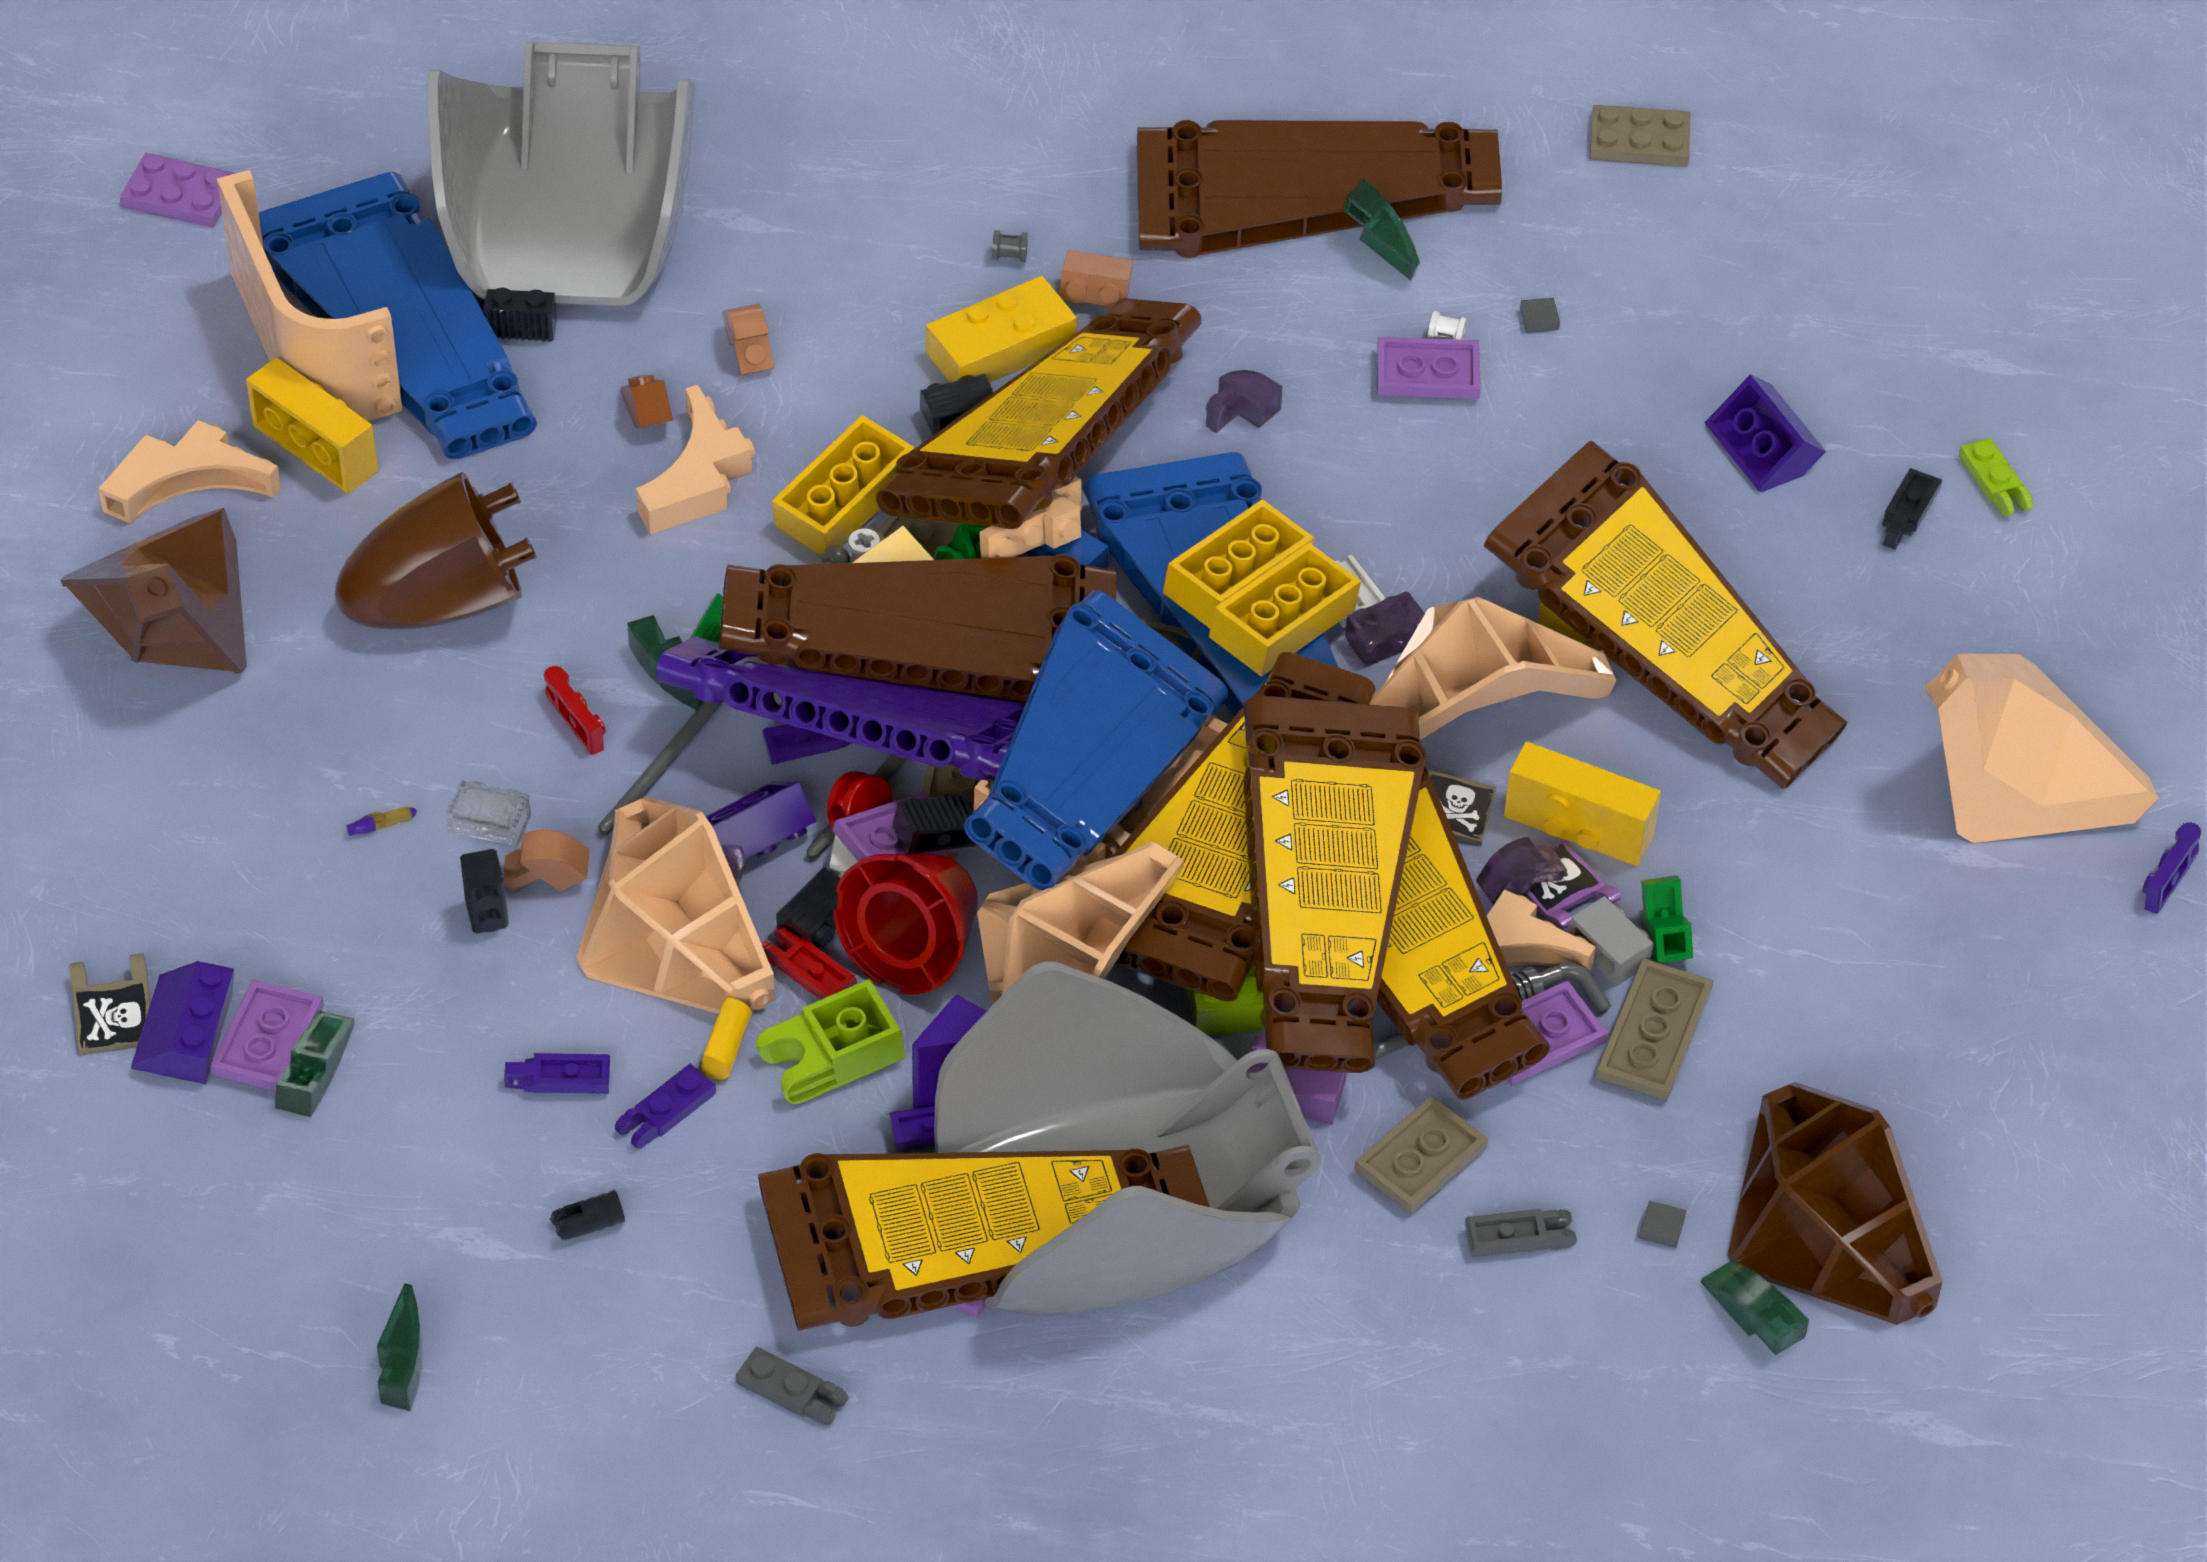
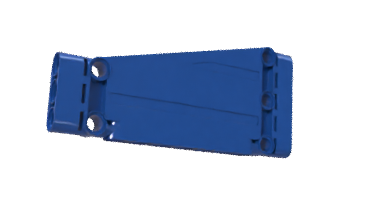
(374, 251)
(1159, 514)
(1091, 740)

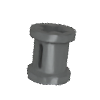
(1009, 246)

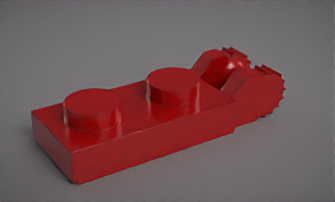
(574, 710)
(807, 965)

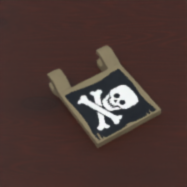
(1465, 805)
(110, 1013)

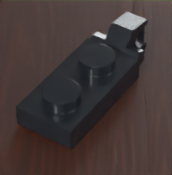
(1909, 506)

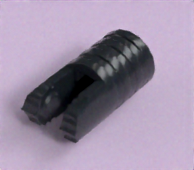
(588, 1215)

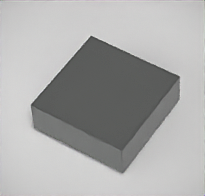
(1539, 315)
(1662, 1224)

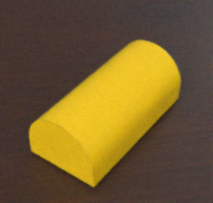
(726, 1039)

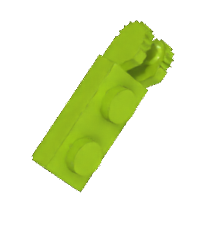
(1995, 476)

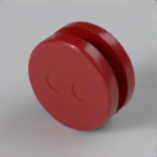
(856, 793)

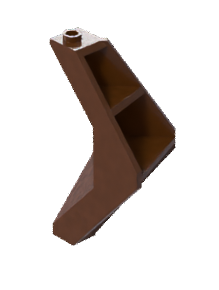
(171, 596)
(1833, 1208)

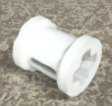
(1447, 327)
(868, 540)

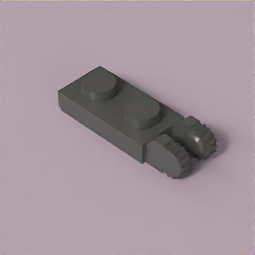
(1519, 1232)
(790, 1386)

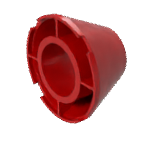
(906, 918)

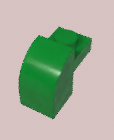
(1664, 919)

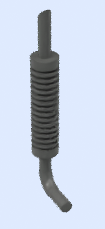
(1528, 984)

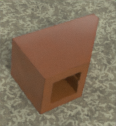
(646, 401)

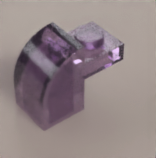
(1246, 395)
(1518, 868)

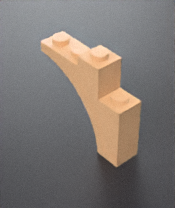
(198, 462)
(700, 476)
(1049, 526)
(1533, 941)

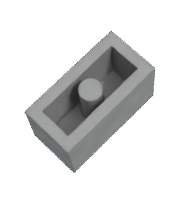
(1617, 940)

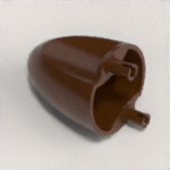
(434, 561)

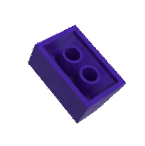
(1764, 435)
(763, 818)
(185, 1021)
(936, 1043)

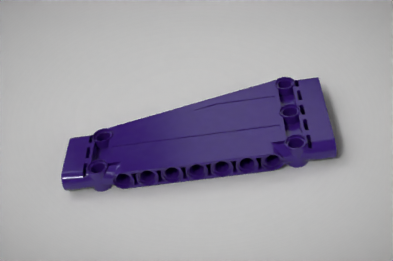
(886, 716)

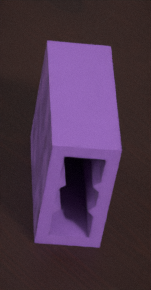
(1315, 1090)

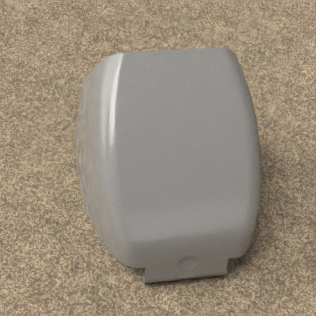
(563, 178)
(1105, 1069)

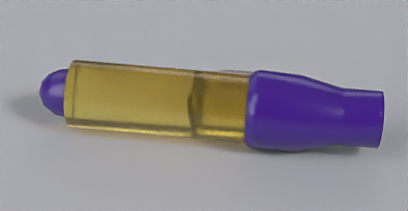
(380, 820)

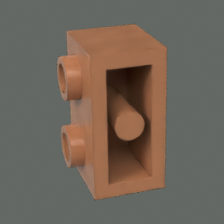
(1095, 278)

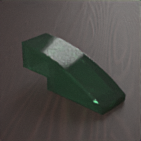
(1382, 228)
(647, 646)
(313, 1063)
(1757, 1306)
(401, 1353)

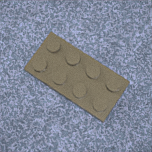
(1654, 1029)

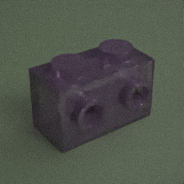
(1383, 628)

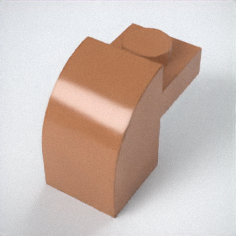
(748, 334)
(547, 856)

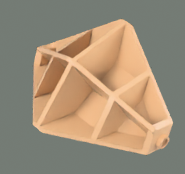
(1482, 655)
(2027, 755)
(673, 914)
(1078, 920)

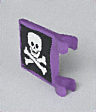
(1576, 886)

